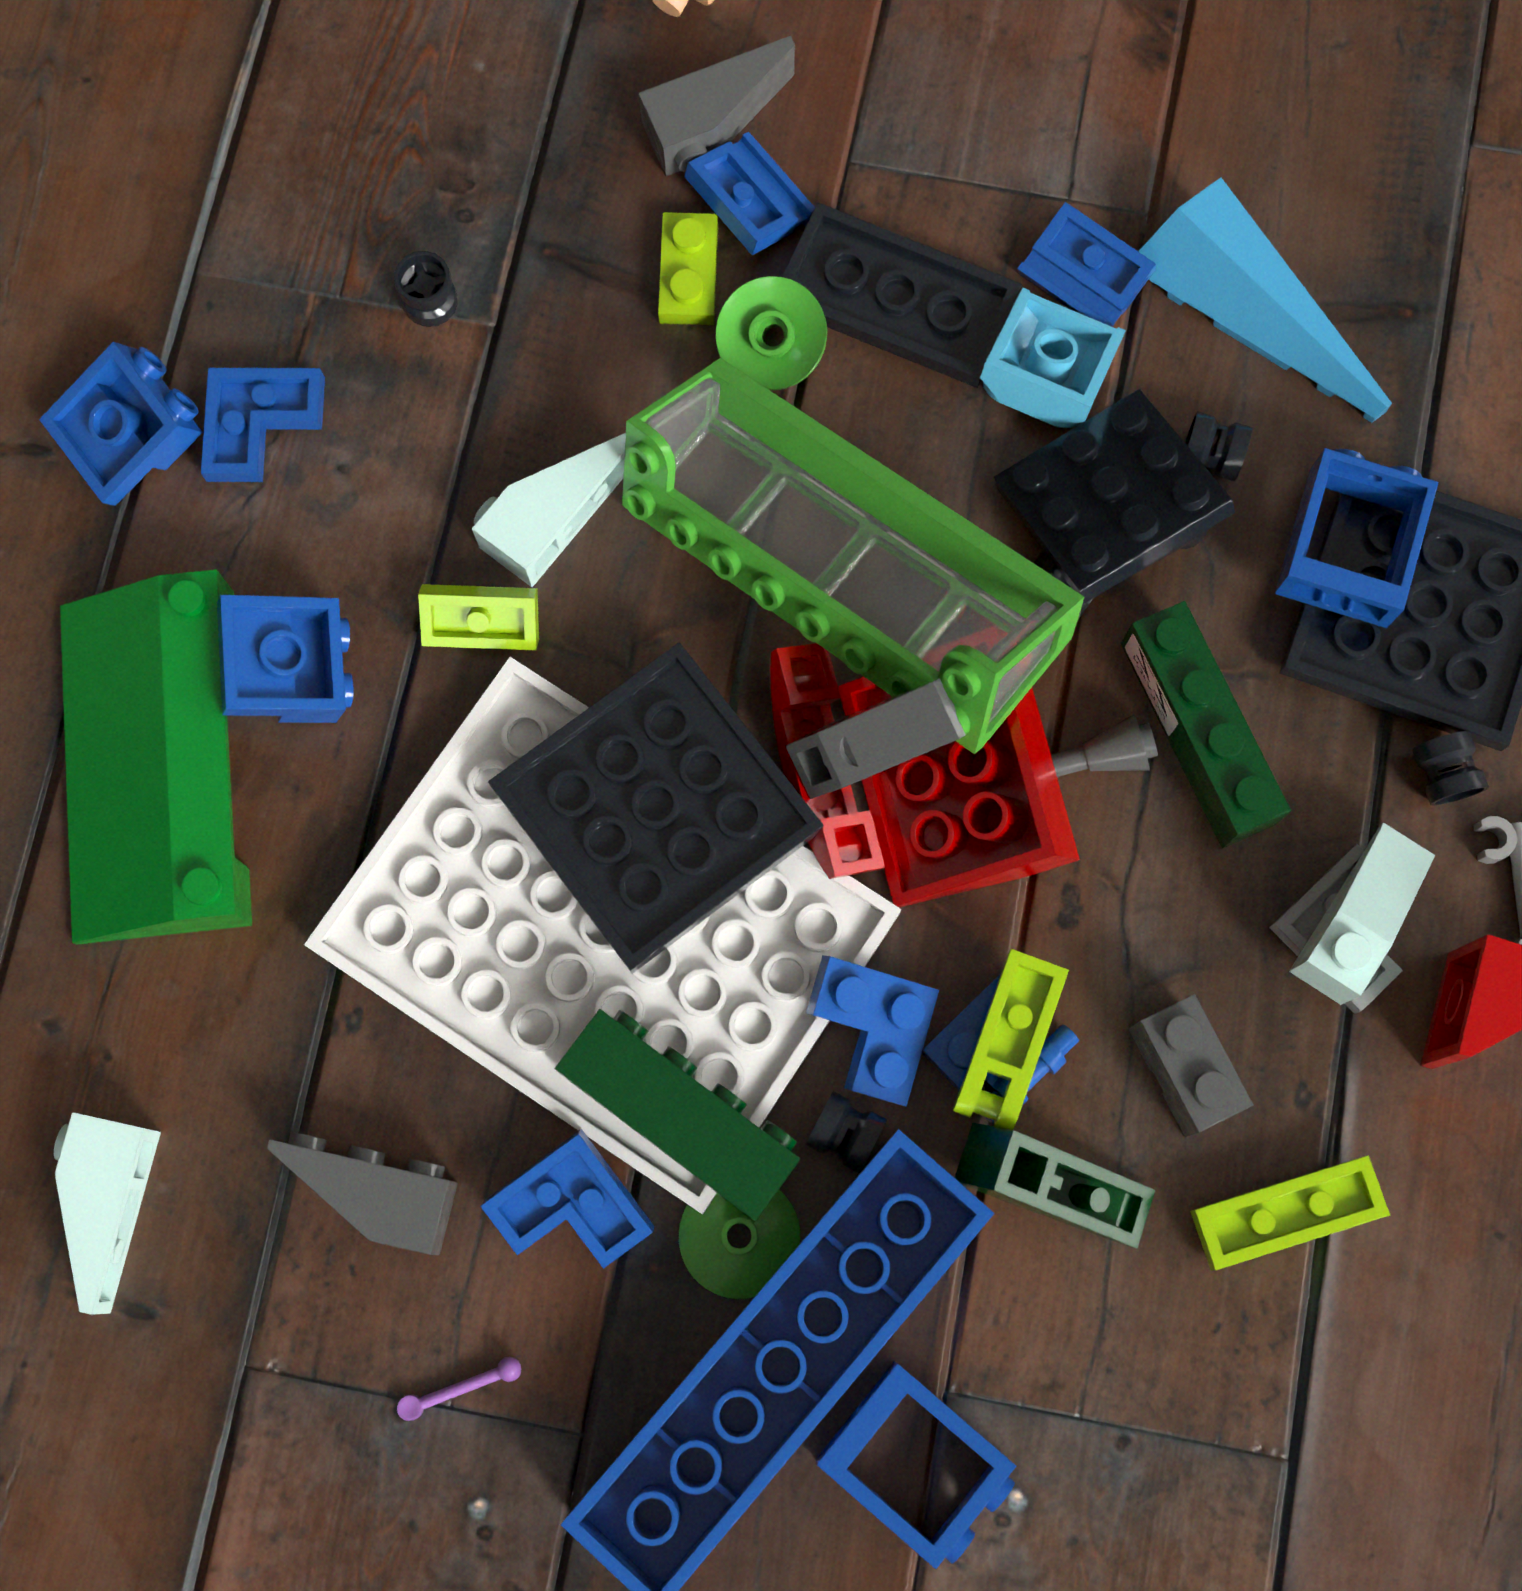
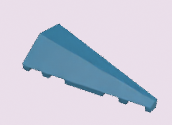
(1231, 272)

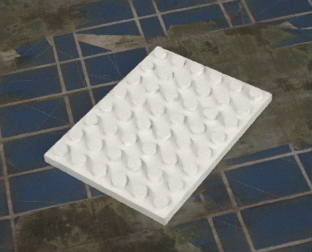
(501, 961)

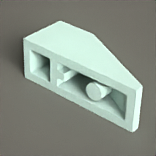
(546, 510)
(1364, 917)
(100, 1193)

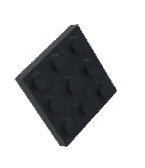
(1113, 495)

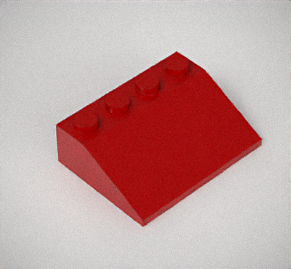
(967, 817)

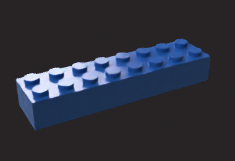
(777, 1370)

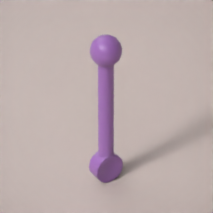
(412, 1406)

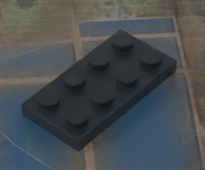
(902, 294)

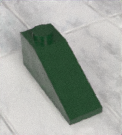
(1054, 1184)

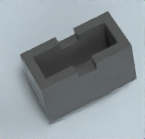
(1190, 1066)

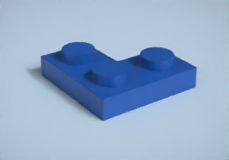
(244, 405)
(891, 1022)
(574, 1186)

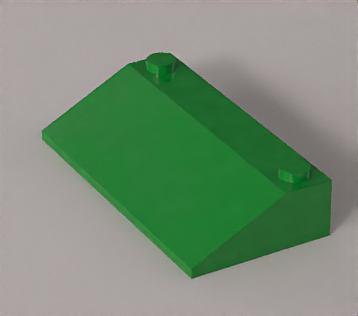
(149, 763)

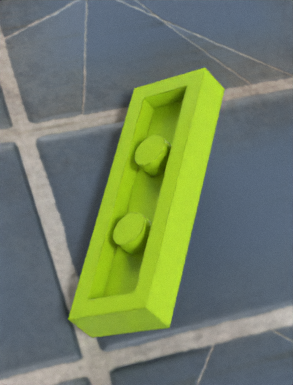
(1289, 1213)

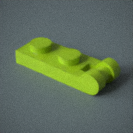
(1011, 1037)

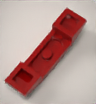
(801, 700)

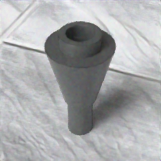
(1115, 749)

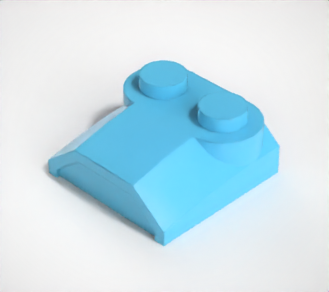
(1049, 361)

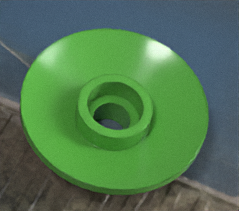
(765, 305)
(731, 1270)

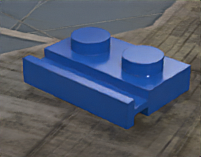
(749, 193)
(1086, 267)

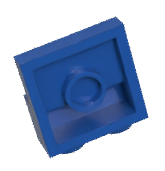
(122, 421)
(283, 658)

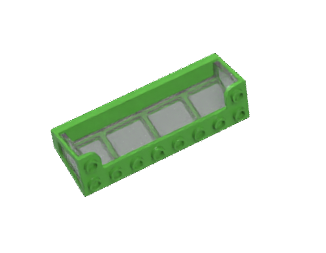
(844, 547)

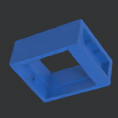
(1342, 589)
(861, 1426)

